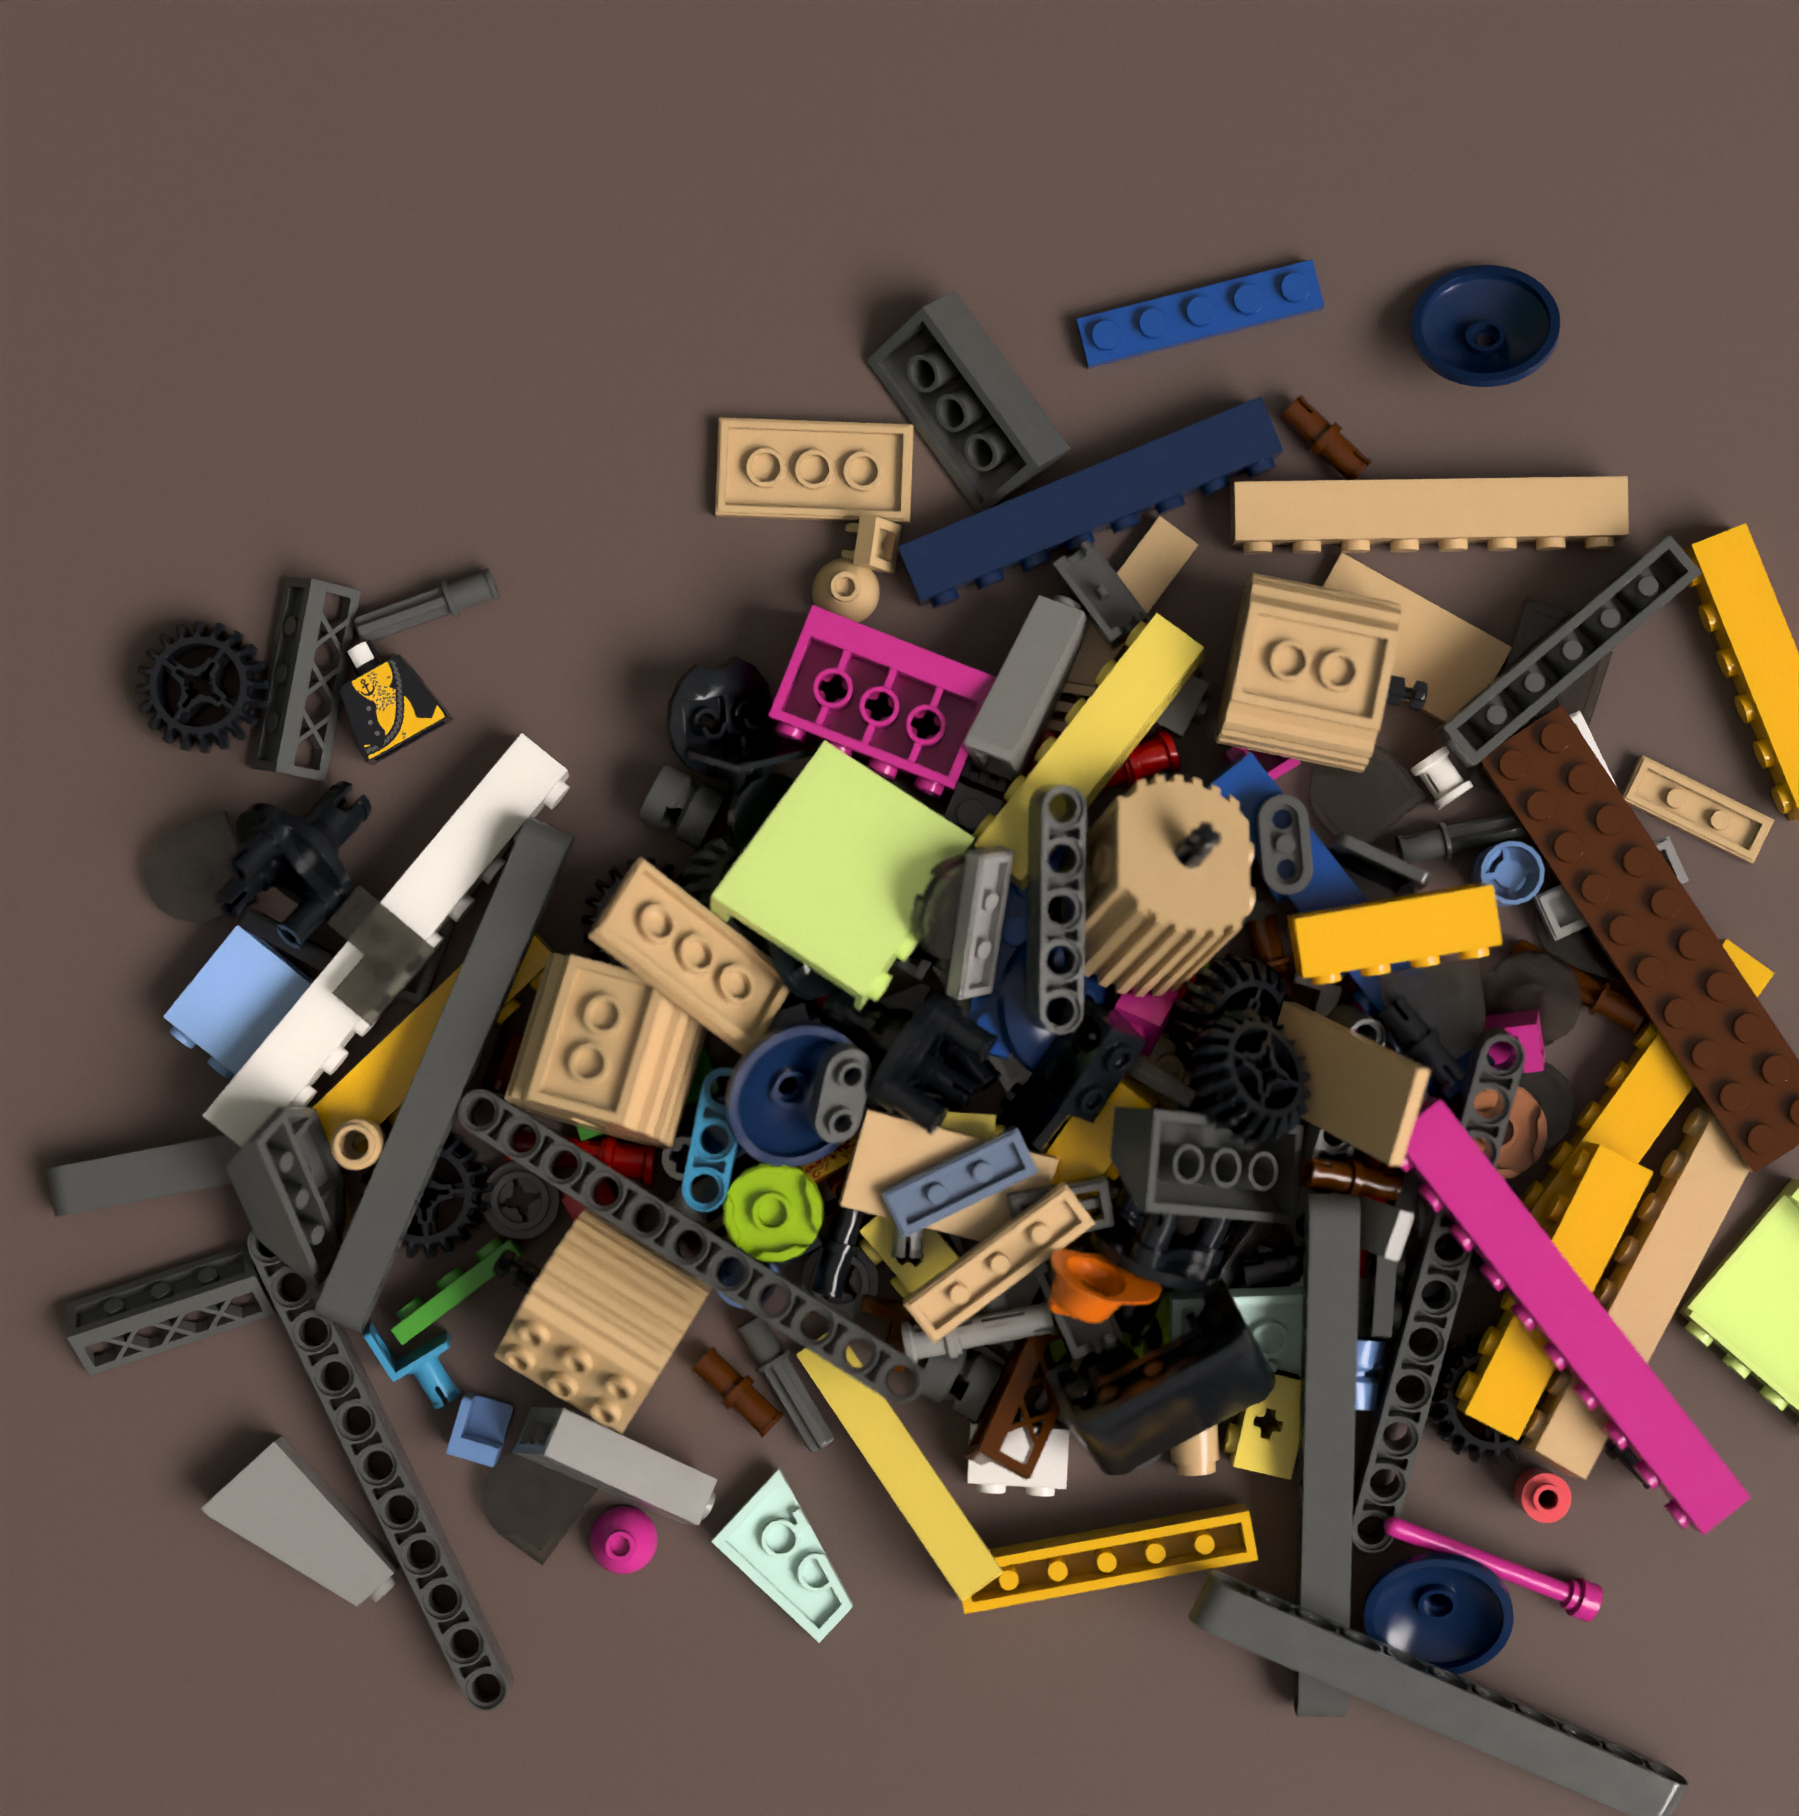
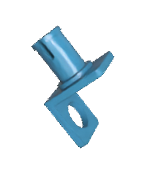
(420, 1362)

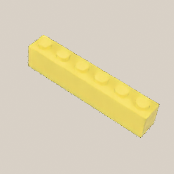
(1098, 733)

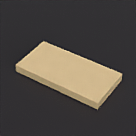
(813, 470)
(1432, 643)
(691, 956)
(1356, 1084)
(896, 1148)

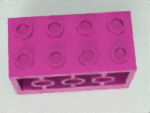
(873, 669)

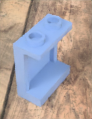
(237, 1000)

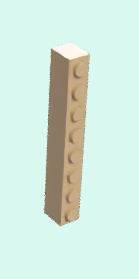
(1429, 513)
(1646, 1283)

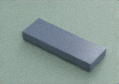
(959, 1181)

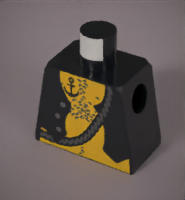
(388, 703)

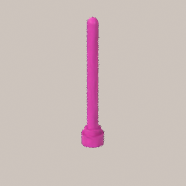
(1578, 1597)

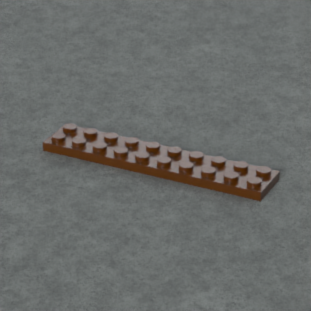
(1652, 934)

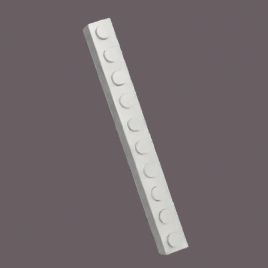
(425, 899)

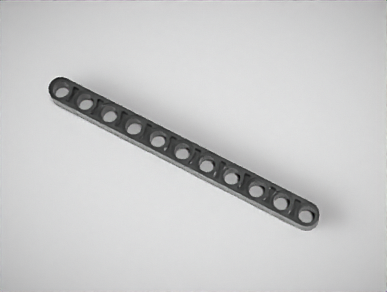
(444, 1074)
(666, 1237)
(1422, 1313)
(1327, 1426)
(381, 1488)
(1435, 1698)

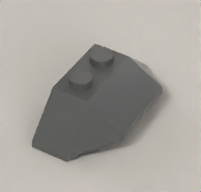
(293, 1191)

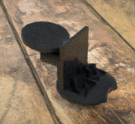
(723, 730)

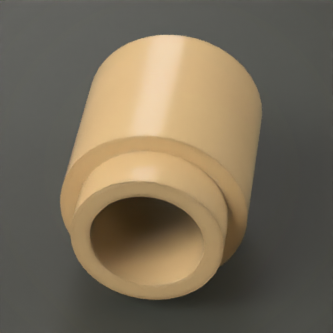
(344, 1148)
(1197, 1454)

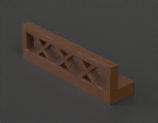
(1008, 1400)

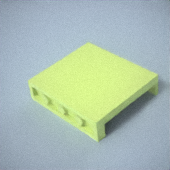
(840, 872)
(1754, 1303)

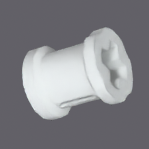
(1441, 778)
(671, 1164)

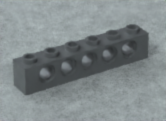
(1568, 652)

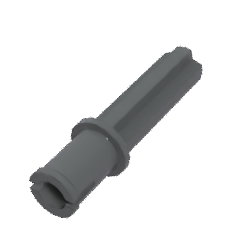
(426, 606)
(1457, 838)
(786, 1383)

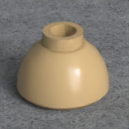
(846, 589)

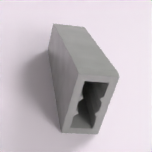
(1027, 688)
(615, 1464)
(302, 1521)

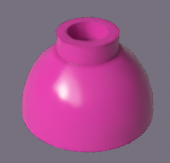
(623, 1539)

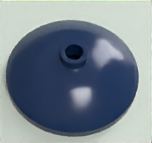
(1485, 326)
(1024, 1039)
(771, 1119)
(1440, 1610)

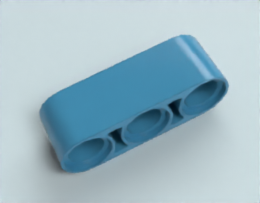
(702, 1160)

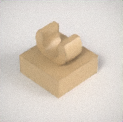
(875, 543)

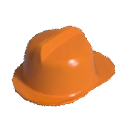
(1094, 1287)

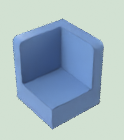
(480, 1429)

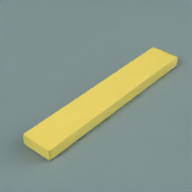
(906, 1475)

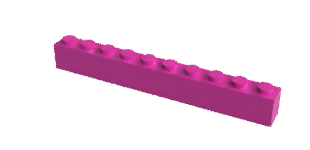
(1570, 1320)

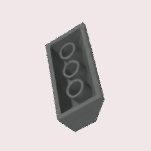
(967, 402)
(1189, 1168)

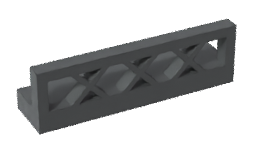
(290, 676)
(162, 1303)

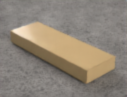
(1696, 809)

